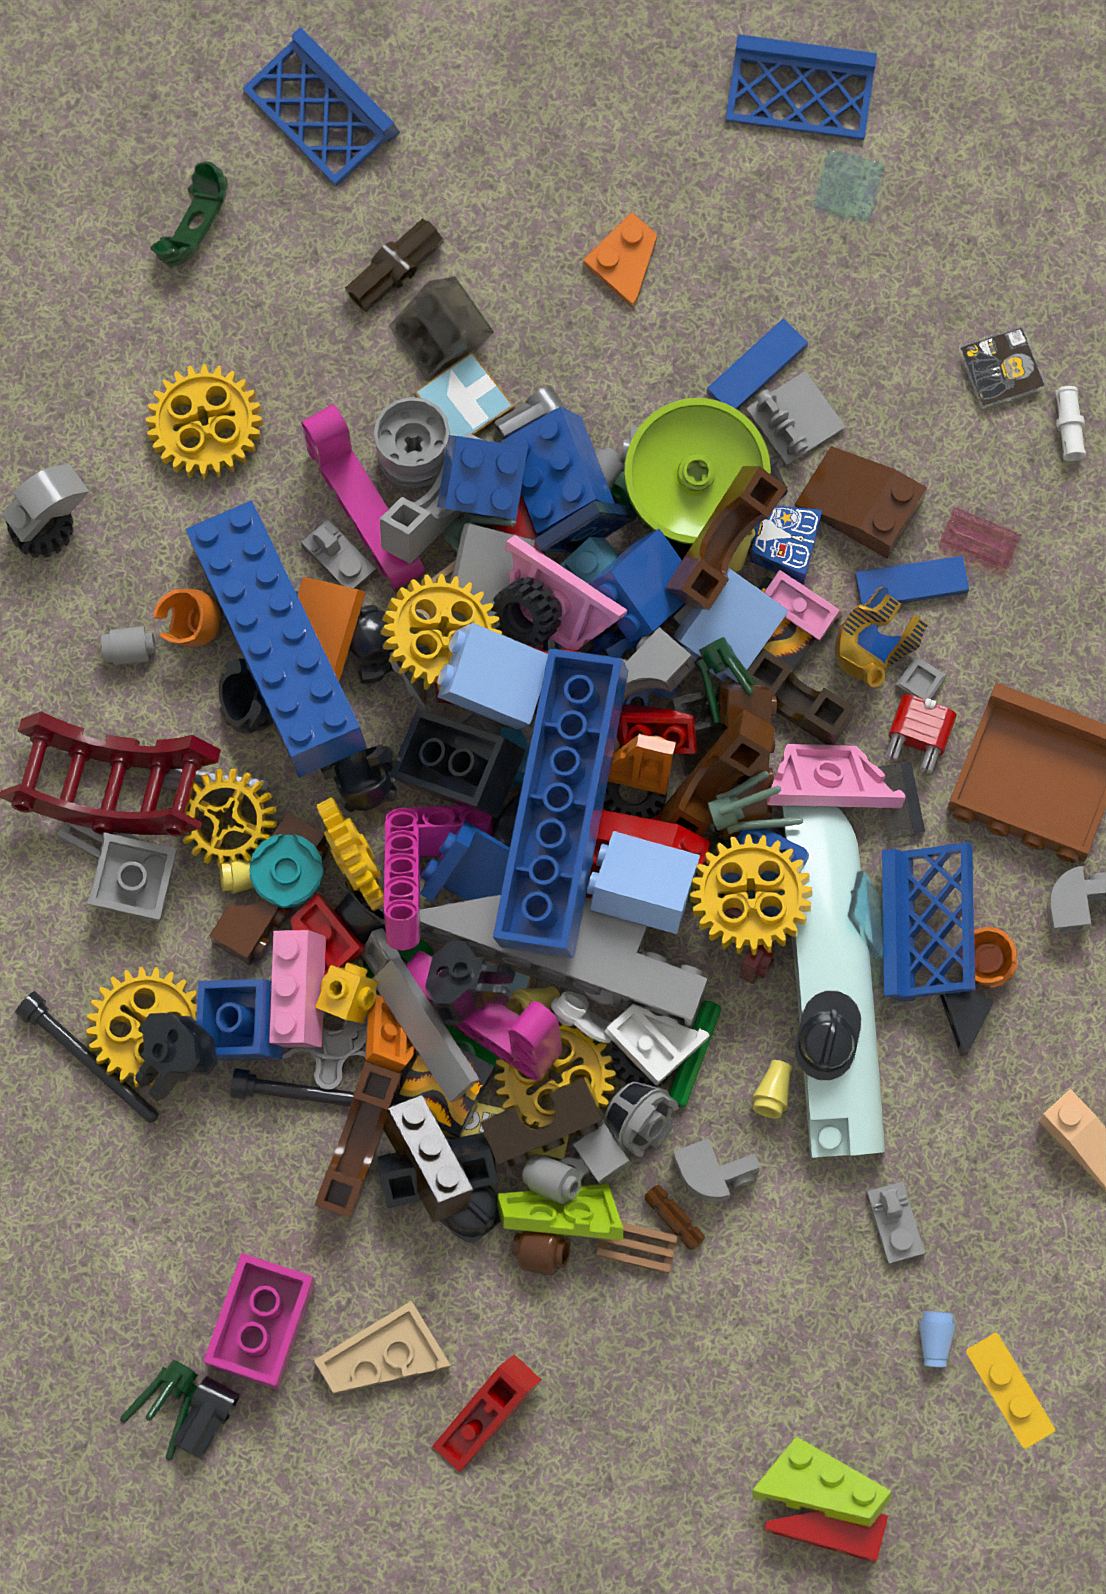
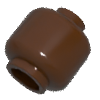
(541, 1251)

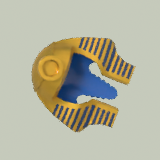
(864, 650)

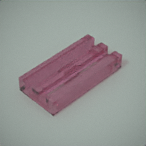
(987, 526)

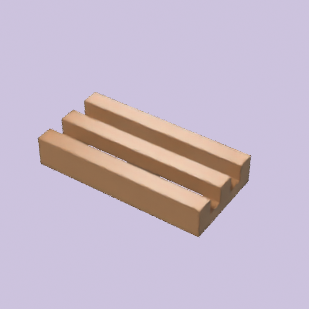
(637, 1261)

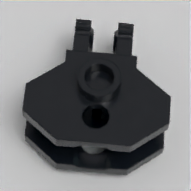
(465, 982)
(173, 1052)

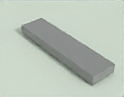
(425, 1029)

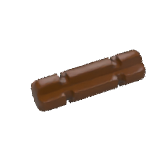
(674, 1217)

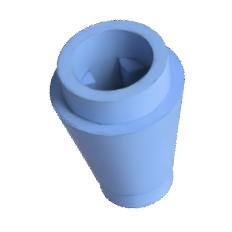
(936, 1337)

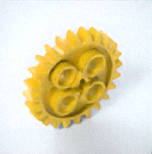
(196, 392)
(438, 601)
(352, 853)
(753, 926)
(124, 1051)
(592, 1067)

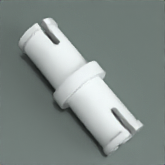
(1070, 423)

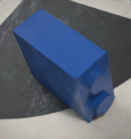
(639, 583)

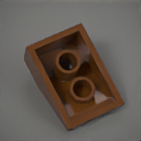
(863, 499)

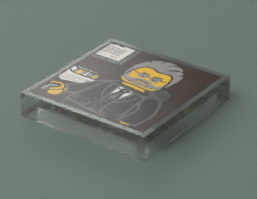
(1001, 368)

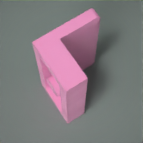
(805, 607)

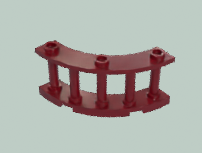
(121, 753)

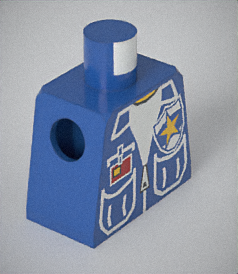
(786, 541)

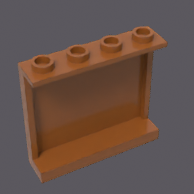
(1035, 774)

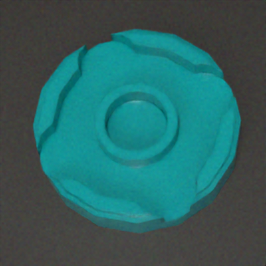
(286, 870)

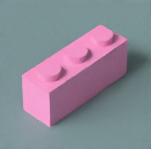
(295, 989)

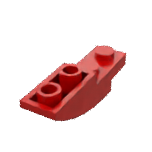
(659, 722)

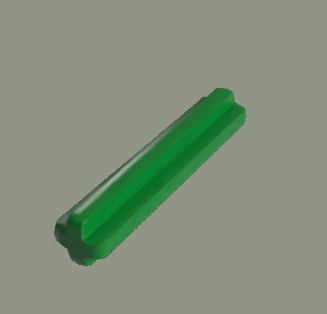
(689, 1069)

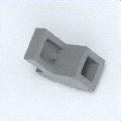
(44, 496)
(1069, 901)
(705, 1177)

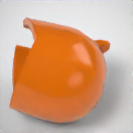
(194, 617)
(994, 957)

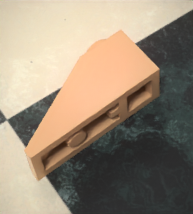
(1079, 1134)

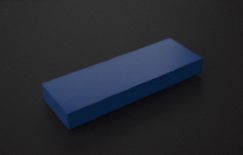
(758, 365)
(915, 580)

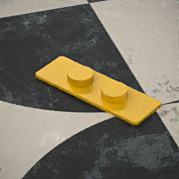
(1010, 1390)

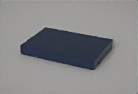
(594, 520)

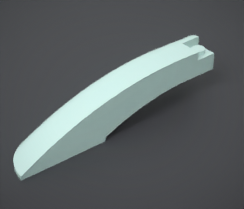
(831, 956)

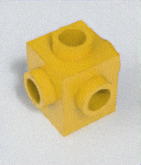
(347, 993)

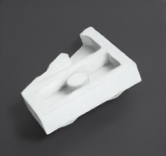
(654, 1041)

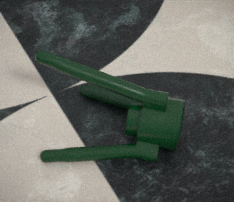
(720, 657)
(172, 1381)

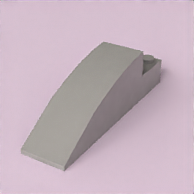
(604, 958)

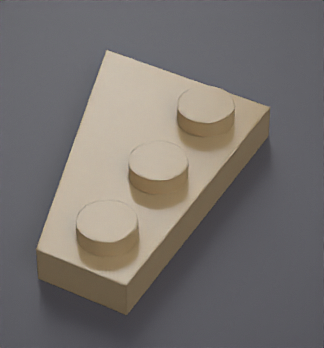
(383, 1352)

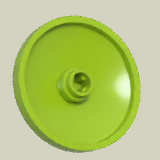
(686, 462)

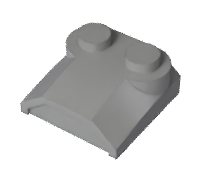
(132, 877)

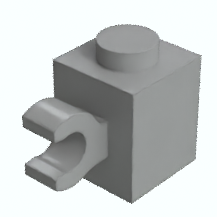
(599, 1156)

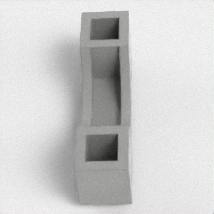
(414, 525)
(656, 664)

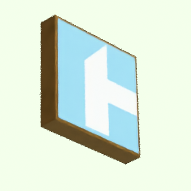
(467, 397)

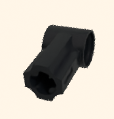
(208, 1412)

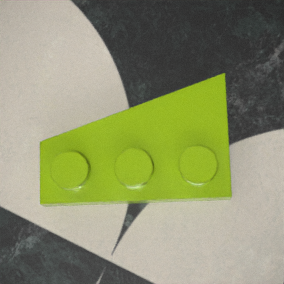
(587, 1215)
(819, 1482)

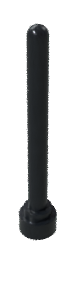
(34, 1010)
(247, 1084)

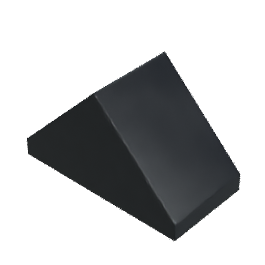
(965, 1016)

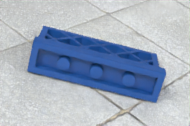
(803, 57)
(338, 82)
(899, 919)

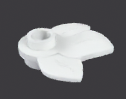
(573, 1009)

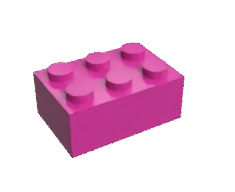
(259, 1321)

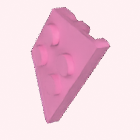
(583, 608)
(831, 778)

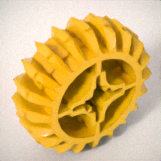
(210, 809)

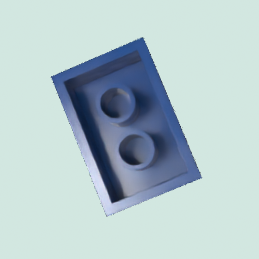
(559, 468)

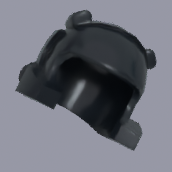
(368, 644)
(241, 701)
(364, 778)

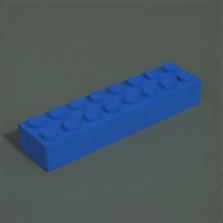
(276, 639)
(561, 803)

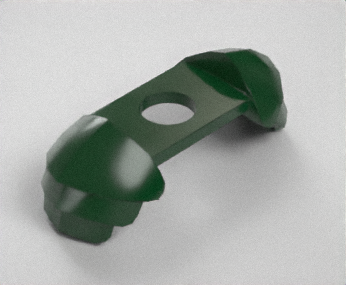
(209, 192)

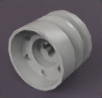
(415, 426)

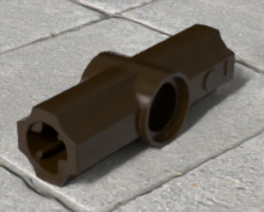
(394, 264)

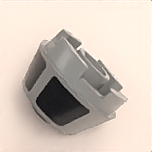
(640, 1117)

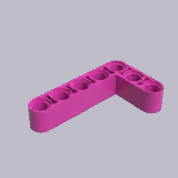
(330, 444)
(408, 836)
(523, 1041)

